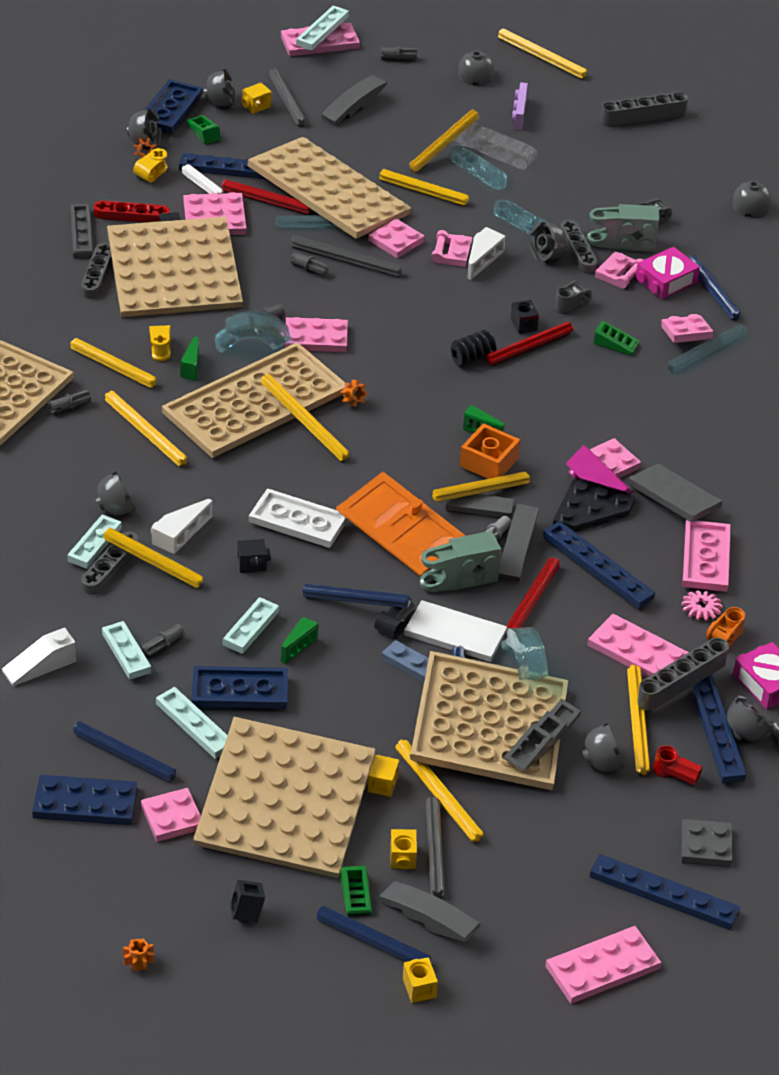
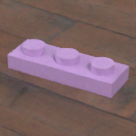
(519, 106)

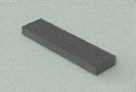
(81, 231)

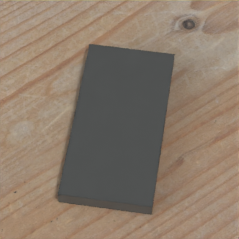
(675, 492)

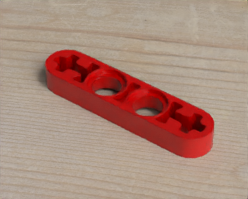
(109, 211)

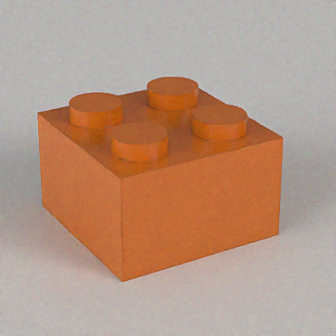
(489, 452)

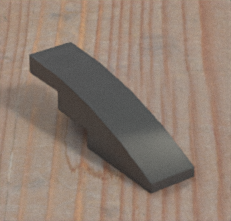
(354, 98)
(518, 542)
(542, 735)
(435, 913)

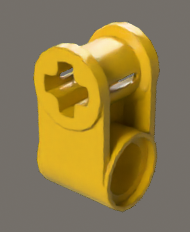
(151, 165)
(160, 341)

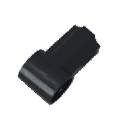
(393, 620)

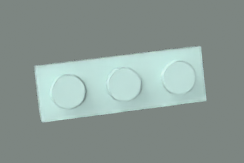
(92, 542)
(250, 625)
(126, 650)

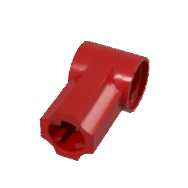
(668, 764)

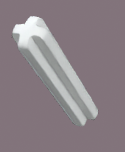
(201, 180)

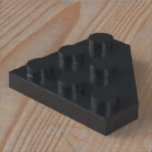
(592, 505)

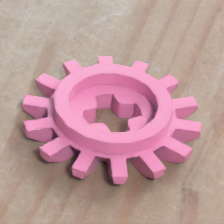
(692, 601)

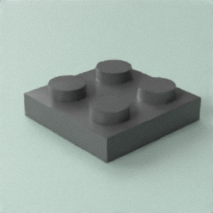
(706, 842)

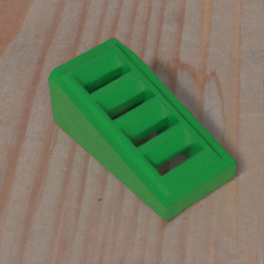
(205, 129)
(615, 339)
(189, 361)
(475, 417)
(299, 639)
(355, 873)

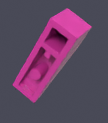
(591, 469)

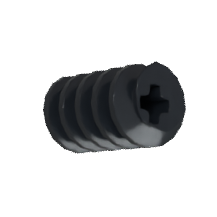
(472, 346)

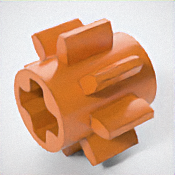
(139, 147)
(348, 393)
(138, 954)

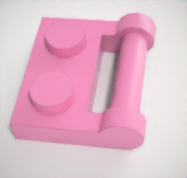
(458, 249)
(614, 267)

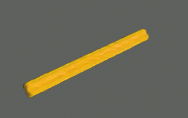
(542, 53)
(305, 417)
(146, 428)
(638, 722)
(437, 788)

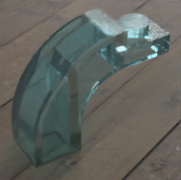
(252, 325)
(528, 652)

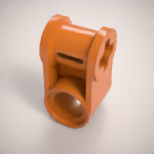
(728, 625)

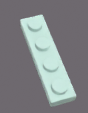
(322, 28)
(192, 721)

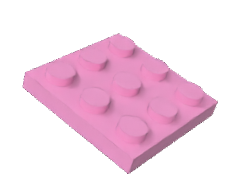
(217, 205)

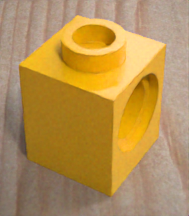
(256, 98)
(383, 775)
(403, 849)
(420, 980)

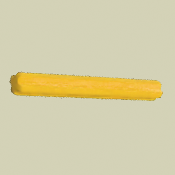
(444, 140)
(424, 187)
(113, 362)
(480, 486)
(153, 557)

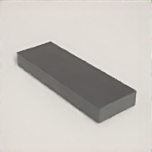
(482, 505)

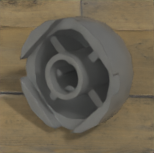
(476, 68)
(219, 89)
(144, 126)
(751, 199)
(548, 241)
(114, 496)
(748, 720)
(602, 750)

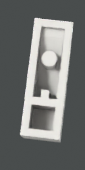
(485, 249)
(179, 526)
(42, 657)

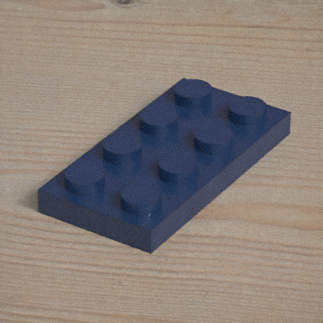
(174, 103)
(240, 687)
(85, 799)

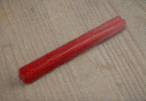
(265, 196)
(529, 343)
(534, 593)

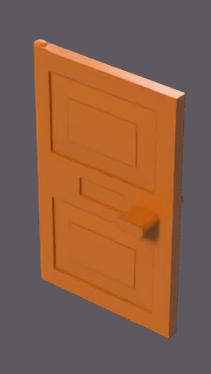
(398, 521)

